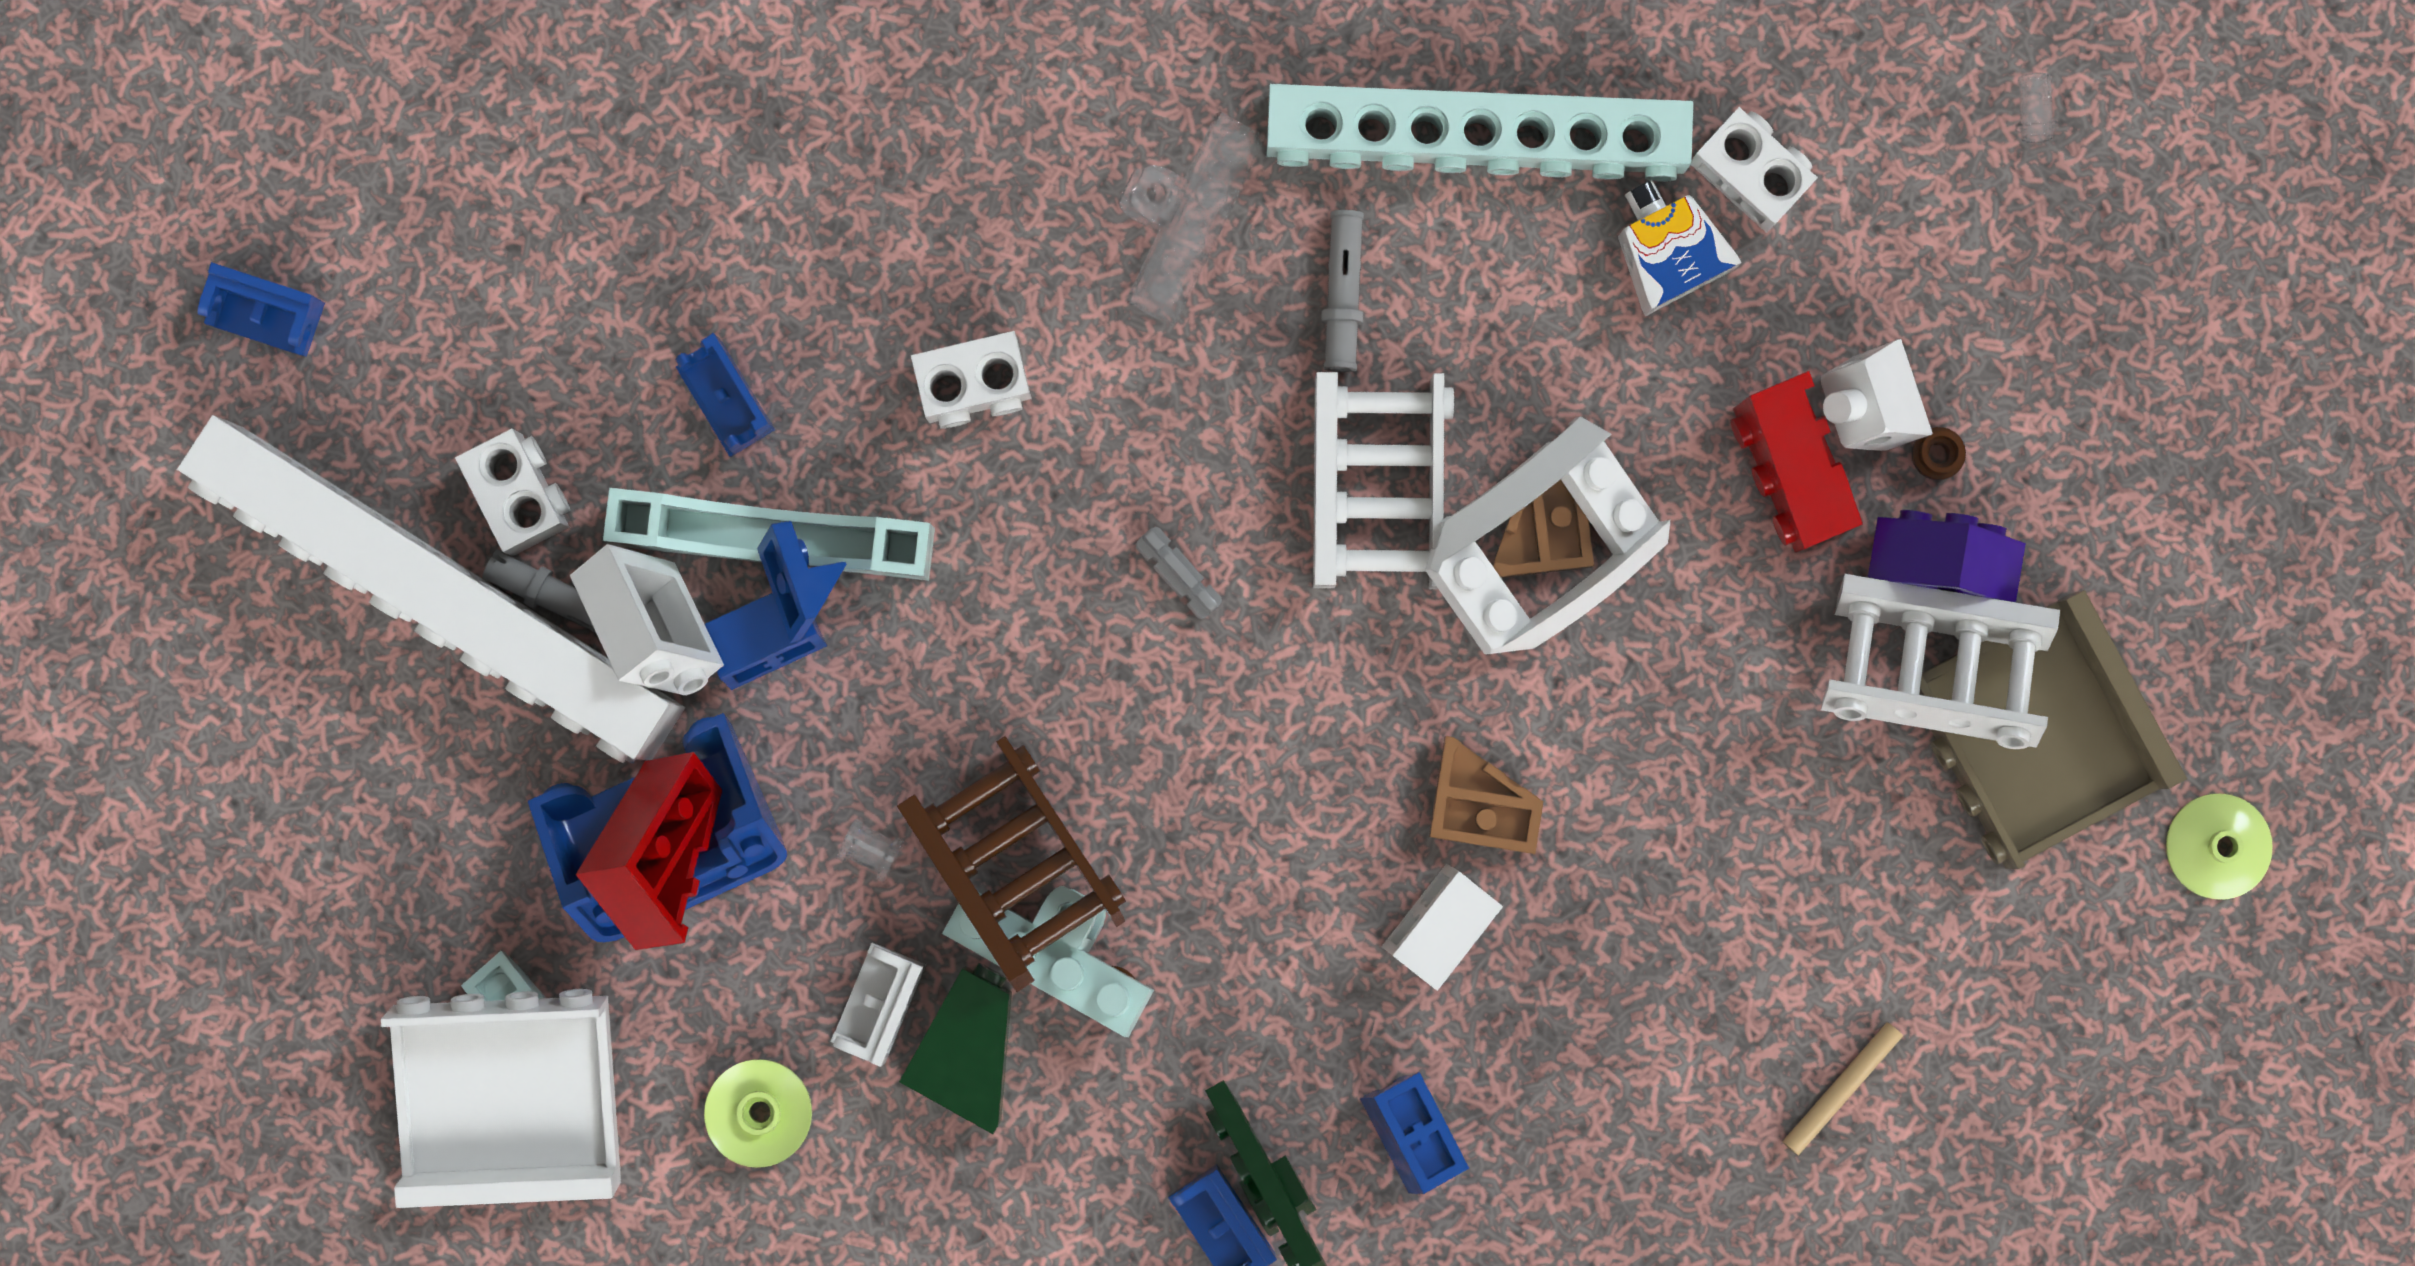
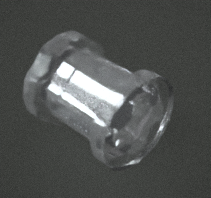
(870, 849)

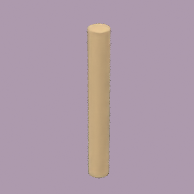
(1842, 1088)

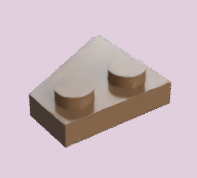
(1546, 537)
(1482, 804)

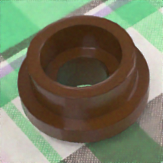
(1954, 449)

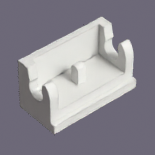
(1442, 926)
(877, 1004)

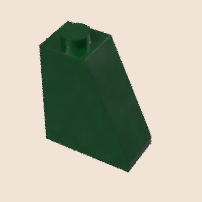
(966, 1049)

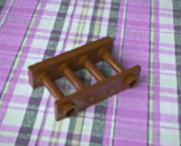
(988, 909)

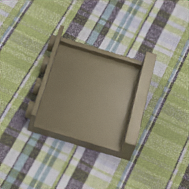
(2092, 759)

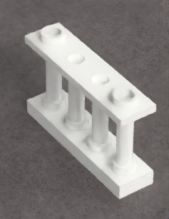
(1335, 455)
(1952, 613)

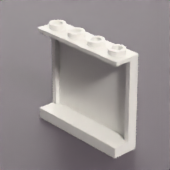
(504, 1099)

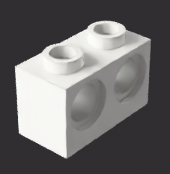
(1744, 179)
(969, 364)
(503, 499)

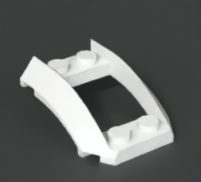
(1605, 498)

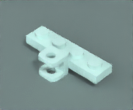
(1065, 966)

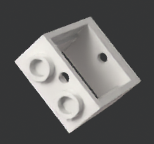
(646, 620)

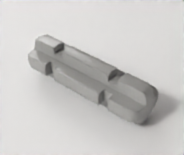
(1178, 572)

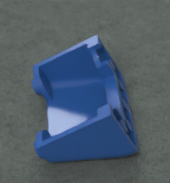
(741, 845)

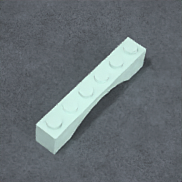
(735, 532)

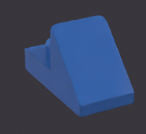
(795, 587)

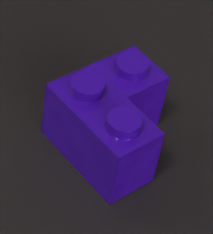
(1947, 555)

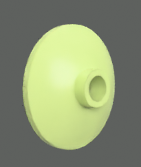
(2194, 841)
(733, 1126)

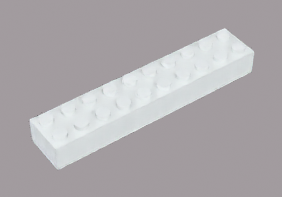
(425, 585)

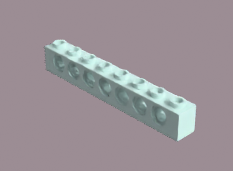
(1663, 122)

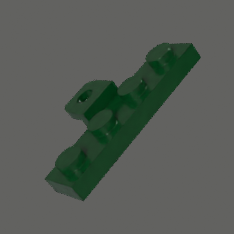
(1270, 1187)

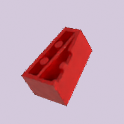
(1795, 464)
(650, 850)

